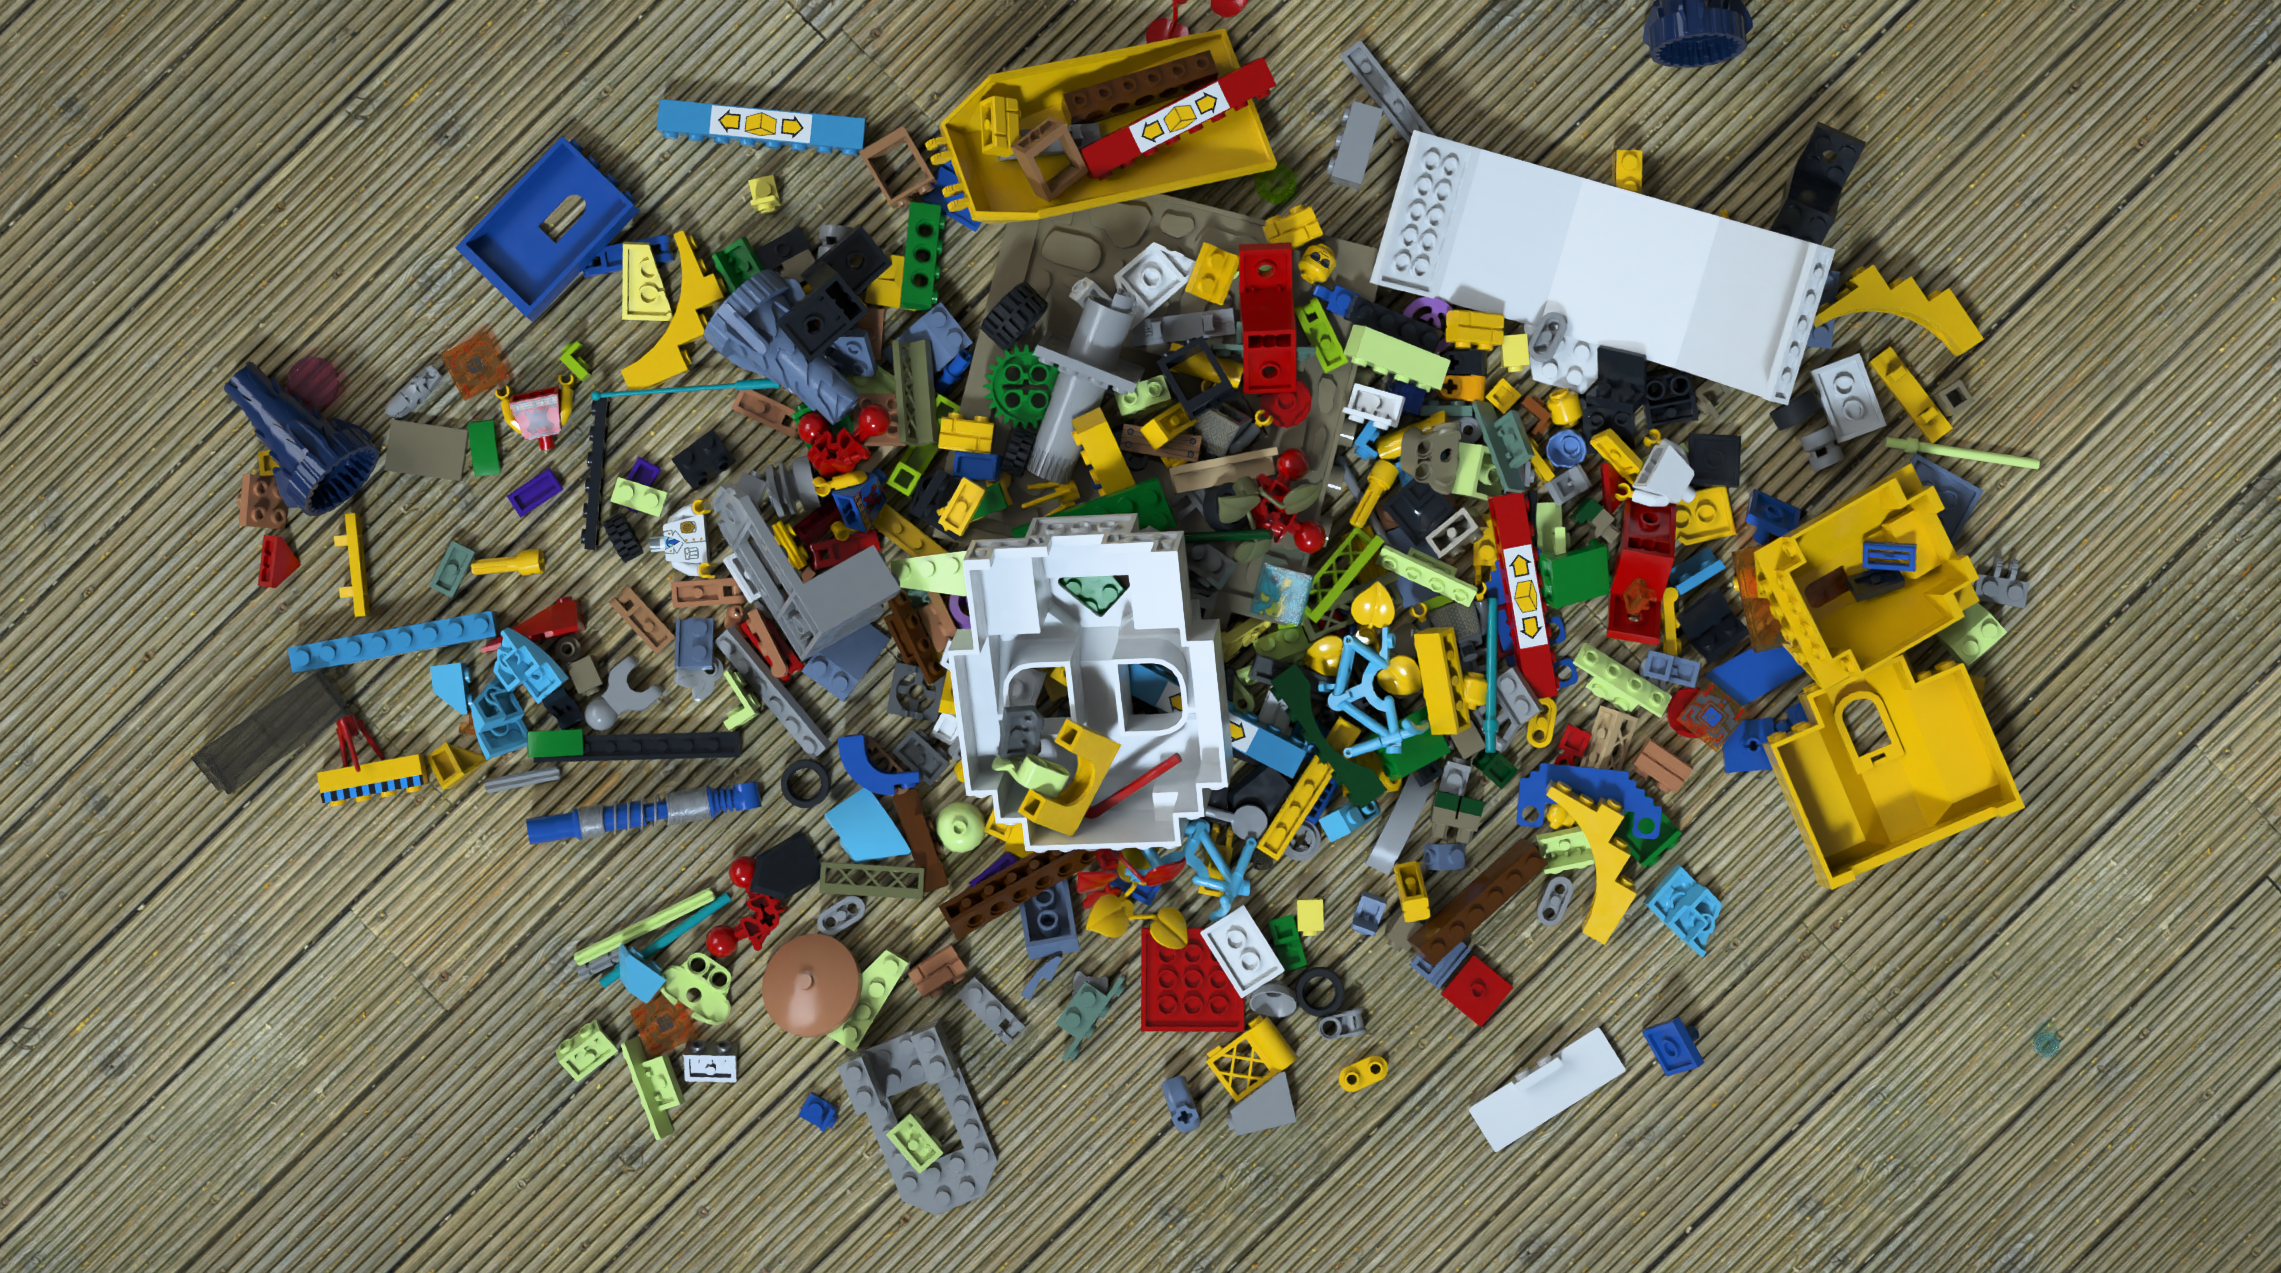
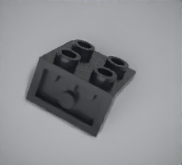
(1620, 380)
(1599, 419)
(935, 497)
(1711, 626)

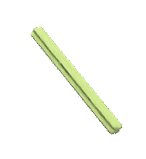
(644, 926)

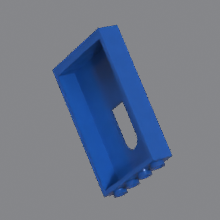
(520, 256)

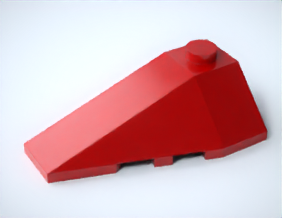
(552, 622)

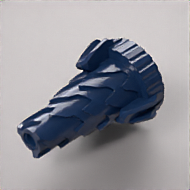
(1696, 31)
(317, 458)

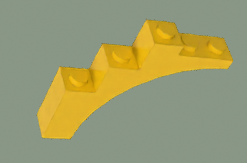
(1936, 312)
(687, 326)
(1599, 823)

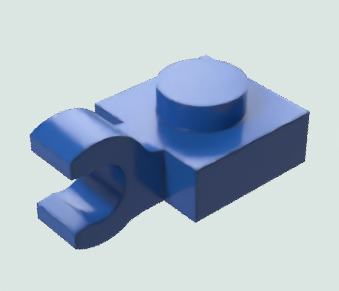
(1337, 300)
(1795, 715)

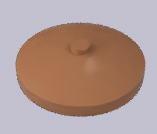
(812, 985)

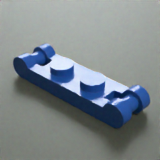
(612, 256)

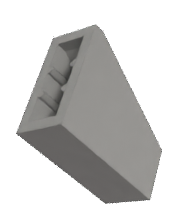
(1264, 1107)

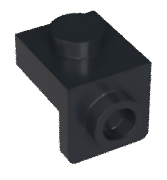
(564, 708)

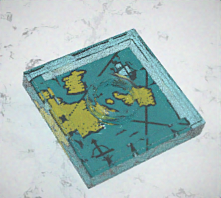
(1281, 594)

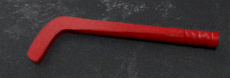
(1100, 808)

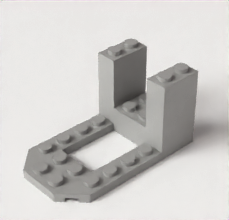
(821, 608)
(901, 1064)

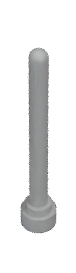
(1357, 494)

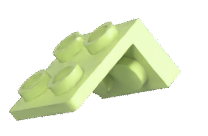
(740, 715)

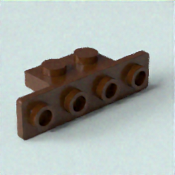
(911, 637)
(920, 839)

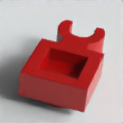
(1573, 743)

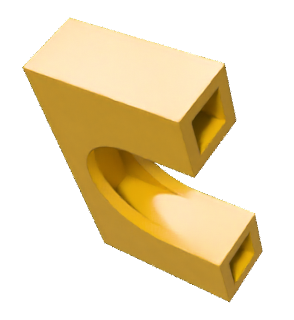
(1095, 756)

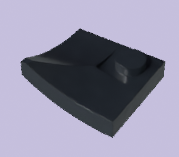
(1418, 510)

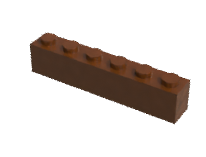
(1477, 902)

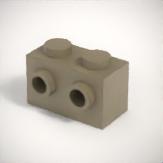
(1457, 532)

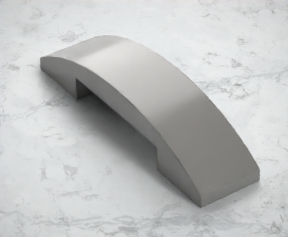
(1399, 825)

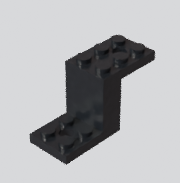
(1816, 185)
(834, 293)

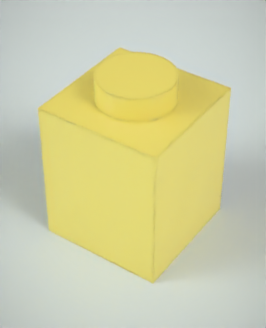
(1514, 353)
(1310, 915)

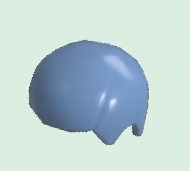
(1566, 448)

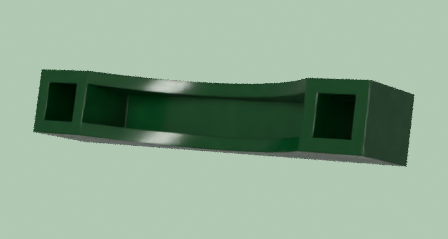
(1360, 781)

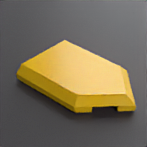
(1704, 517)

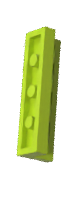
(1347, 575)

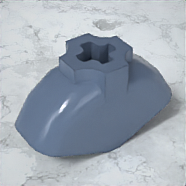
(1181, 1104)

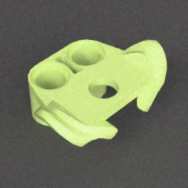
(1035, 773)
(713, 1005)

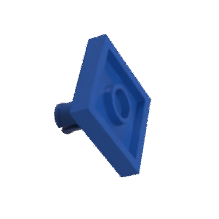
(1770, 516)
(1744, 747)
(1674, 1046)

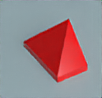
(1609, 481)
(276, 562)

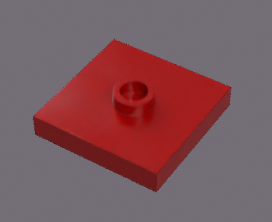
(1476, 990)

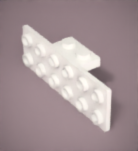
(1546, 1089)

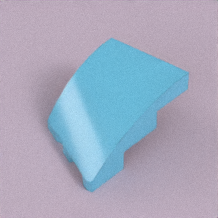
(527, 663)
(498, 720)
(866, 829)
(1685, 908)

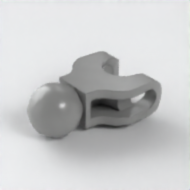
(619, 697)

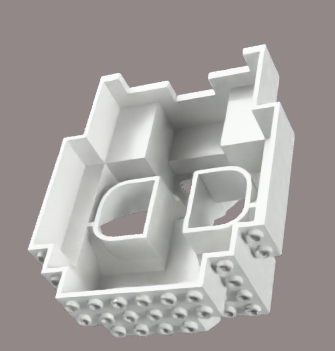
(1032, 621)

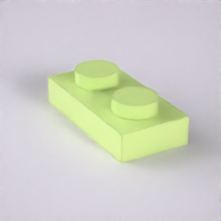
(639, 497)

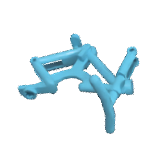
(1341, 698)
(1233, 883)

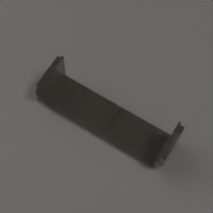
(273, 732)

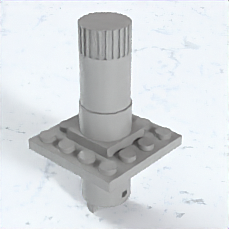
(1086, 370)

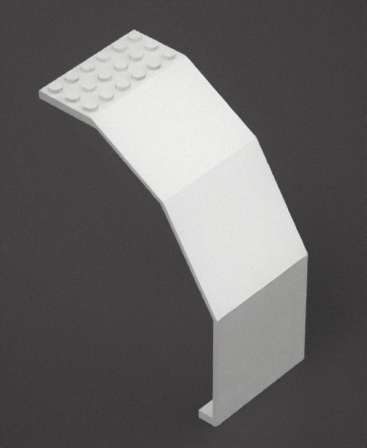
(1608, 260)

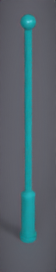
(749, 384)

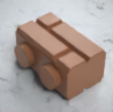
(1662, 766)
(937, 971)

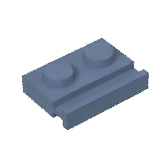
(694, 644)
(1442, 970)

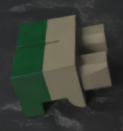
(1597, 519)
(1444, 815)

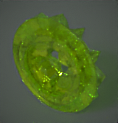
(1280, 194)

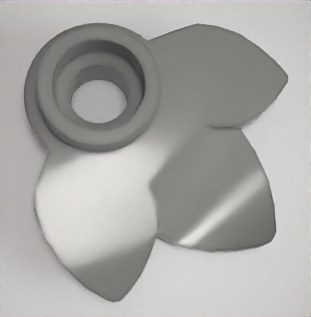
(700, 680)

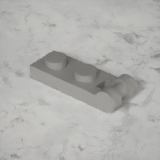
(990, 1009)

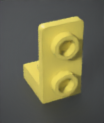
(764, 194)

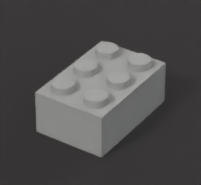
(1354, 145)

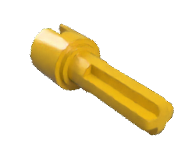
(1379, 480)
(526, 562)

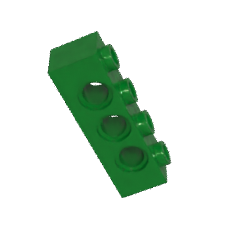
(921, 216)

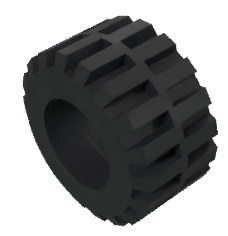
(1014, 315)

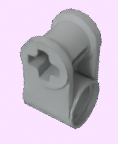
(1344, 1024)

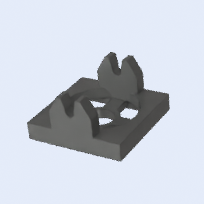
(894, 705)

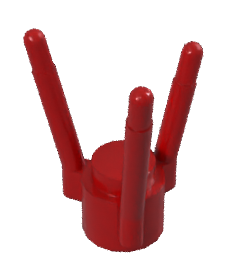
(348, 729)

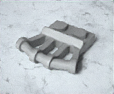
(1517, 702)

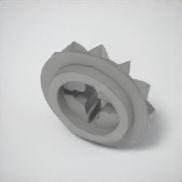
(1303, 852)

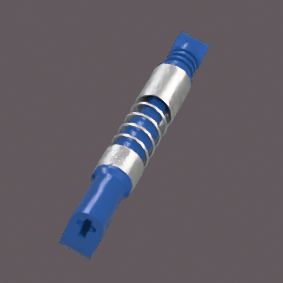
(678, 808)

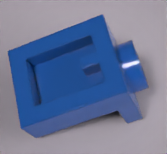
(819, 1112)

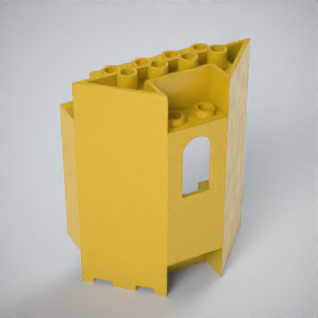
(1855, 636)

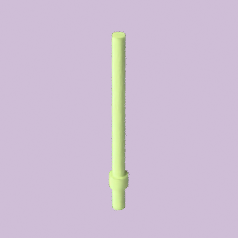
(1912, 445)

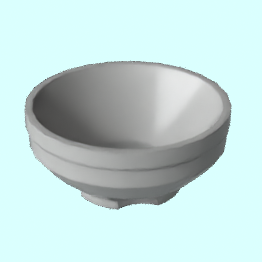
(1273, 1000)

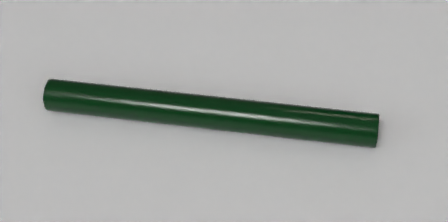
(1234, 535)

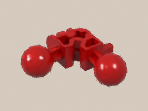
(849, 447)
(1307, 535)
(722, 939)

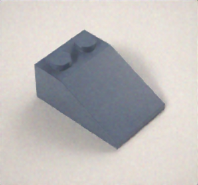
(944, 333)
(846, 661)
(1050, 923)

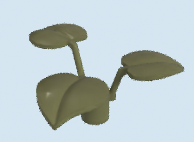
(1247, 497)

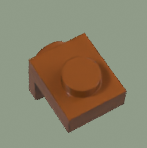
(1536, 408)

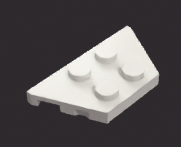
(1153, 278)
(1571, 367)

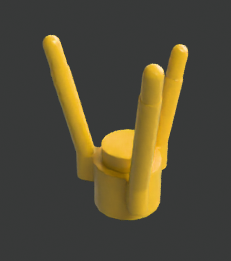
(1065, 493)

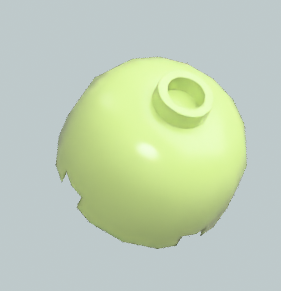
(960, 827)

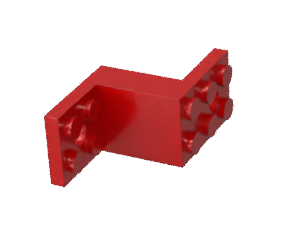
(1267, 318)
(1646, 554)

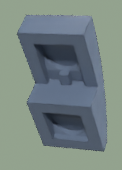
(1672, 669)
(1046, 971)

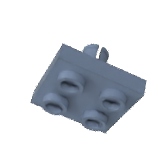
(853, 354)

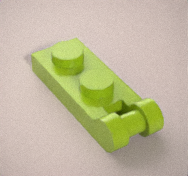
(1321, 336)

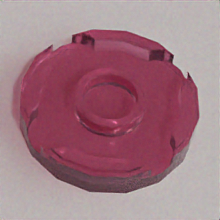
(313, 381)

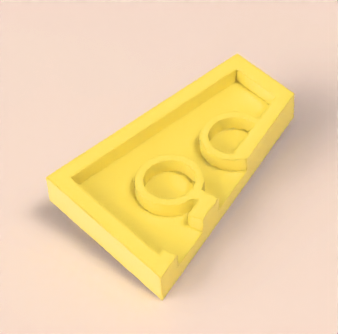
(642, 285)
(1242, 634)

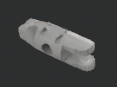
(414, 392)

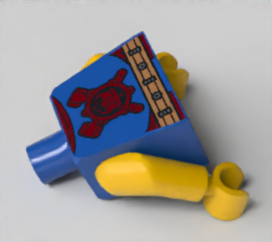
(857, 498)

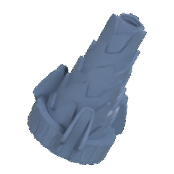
(752, 340)

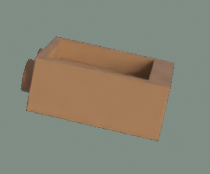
(1038, 140)
(885, 146)

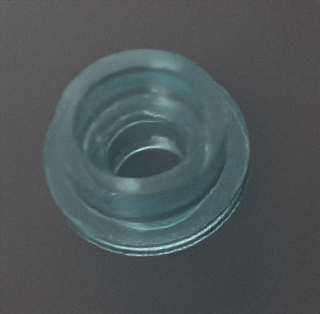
(2053, 1045)

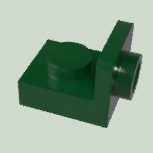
(1495, 767)

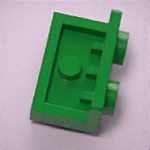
(737, 263)

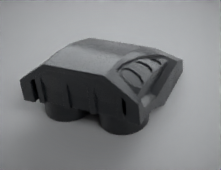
(1669, 397)

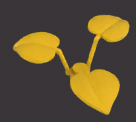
(1371, 610)
(1112, 915)

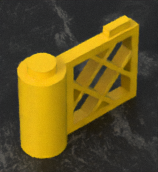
(1268, 1045)

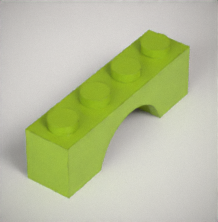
(918, 459)

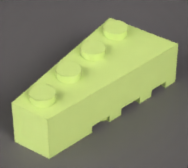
(1396, 358)
(932, 573)
(877, 985)

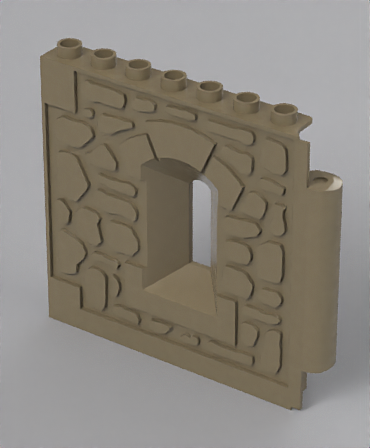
(1097, 245)

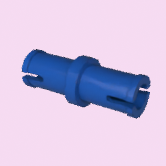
(953, 372)

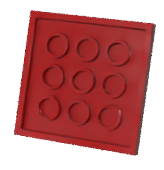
(1186, 988)

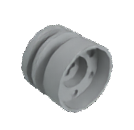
(792, 486)

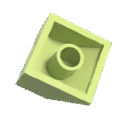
(1476, 473)
(1971, 635)

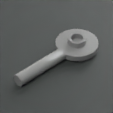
(1246, 821)

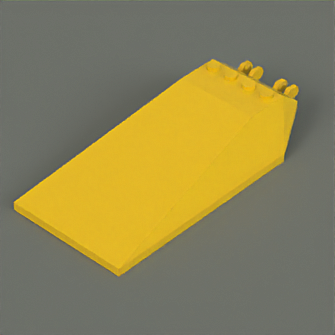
(1000, 190)

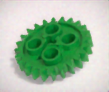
(1025, 411)

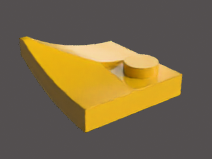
(887, 287)

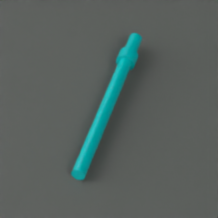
(1491, 725)
(671, 935)

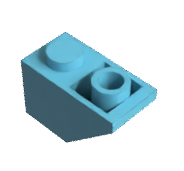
(451, 685)
(1347, 819)
(639, 975)

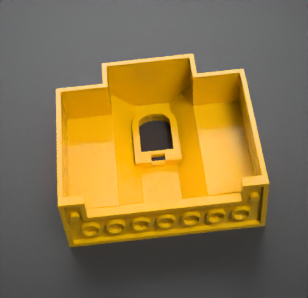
(1931, 783)

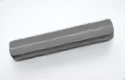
(522, 779)

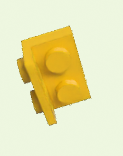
(1212, 274)

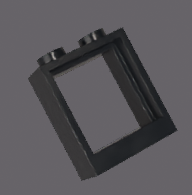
(1208, 399)

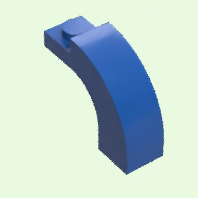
(862, 769)

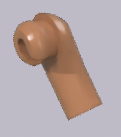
(734, 617)

